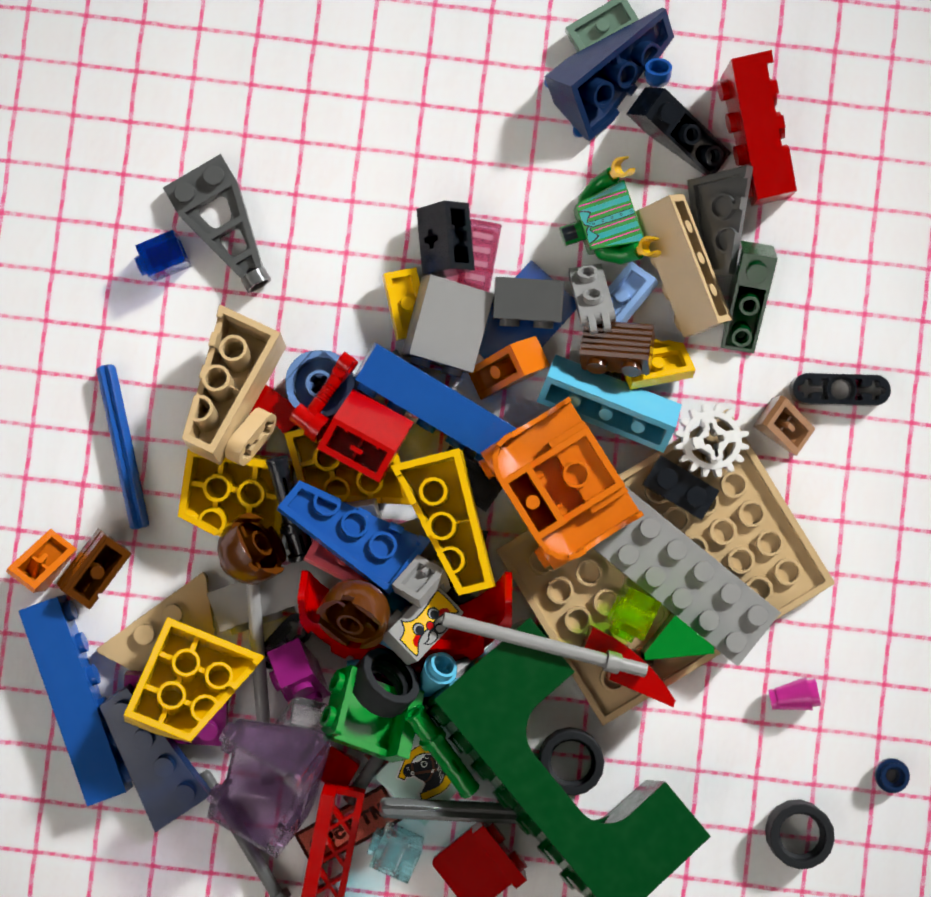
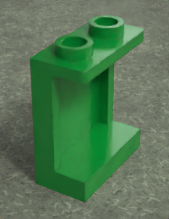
(358, 728)

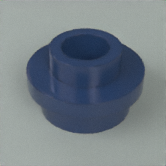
(902, 775)

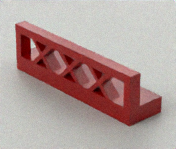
(321, 840)

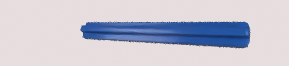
(122, 446)

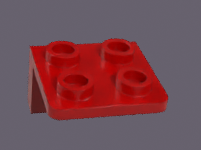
(480, 863)

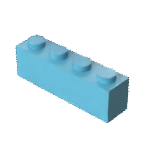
(611, 403)

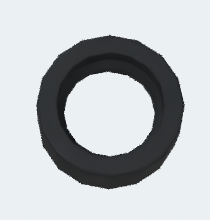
(375, 697)
(597, 760)
(821, 849)

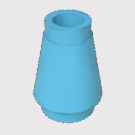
(437, 673)

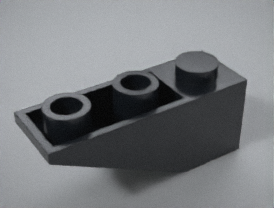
(678, 130)

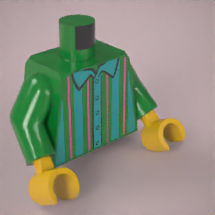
(608, 219)

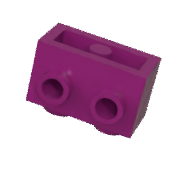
(297, 672)

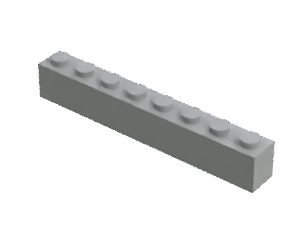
(281, 592)

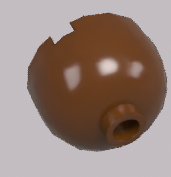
(250, 550)
(354, 613)

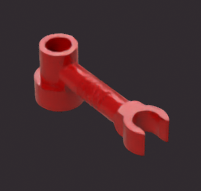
(310, 418)

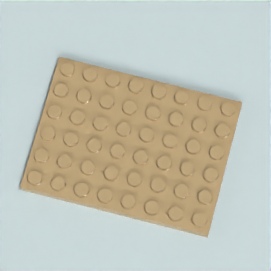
(743, 529)

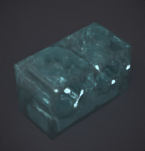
(395, 851)

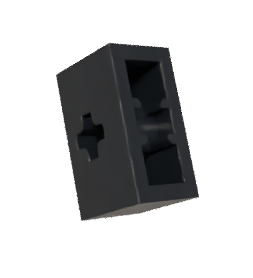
(445, 238)

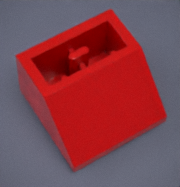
(365, 435)

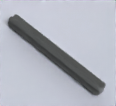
(445, 810)

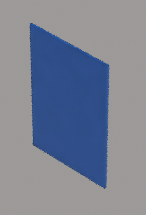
(498, 337)

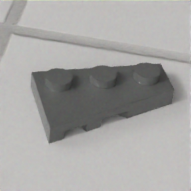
(719, 211)

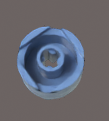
(309, 368)

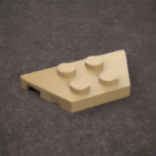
(135, 642)

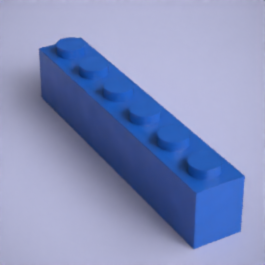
(430, 401)
(75, 697)

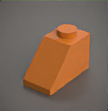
(509, 367)

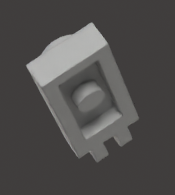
(592, 297)

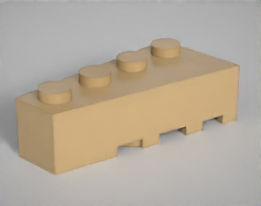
(231, 380)

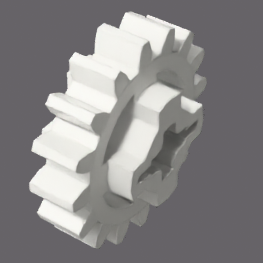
(707, 424)

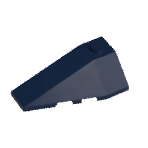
(599, 77)

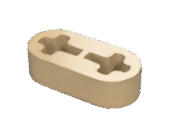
(250, 436)

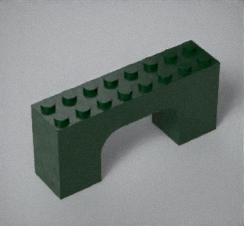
(602, 857)

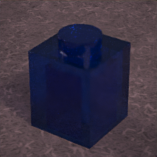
(161, 256)

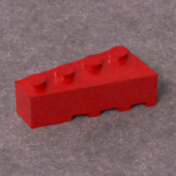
(757, 127)

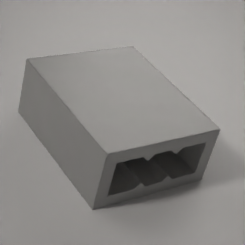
(447, 325)

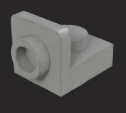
(421, 581)

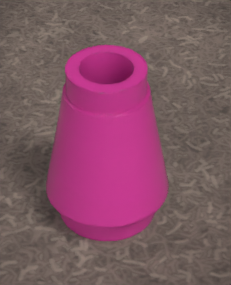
(796, 695)

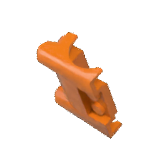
(560, 484)

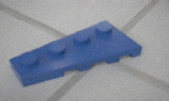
(360, 540)

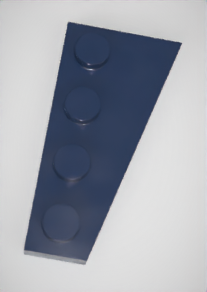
(156, 765)

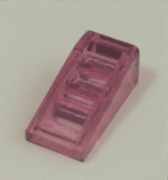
(487, 228)

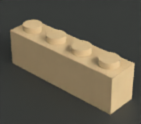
(683, 266)

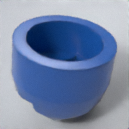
(658, 72)

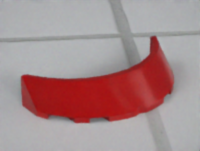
(490, 607)

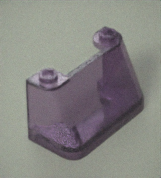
(268, 781)

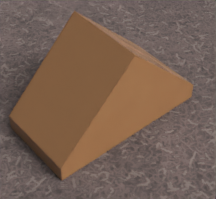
(784, 425)

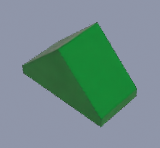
(675, 639)

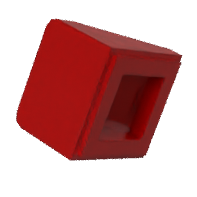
(340, 767)

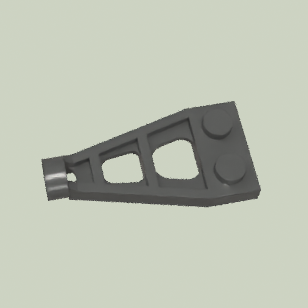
(204, 186)

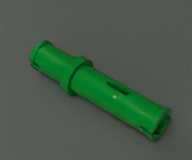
(433, 740)

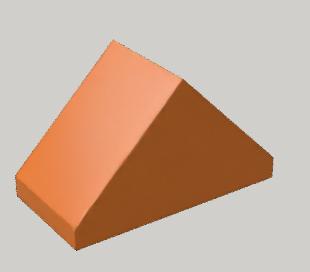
(42, 562)

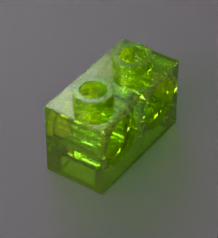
(632, 614)

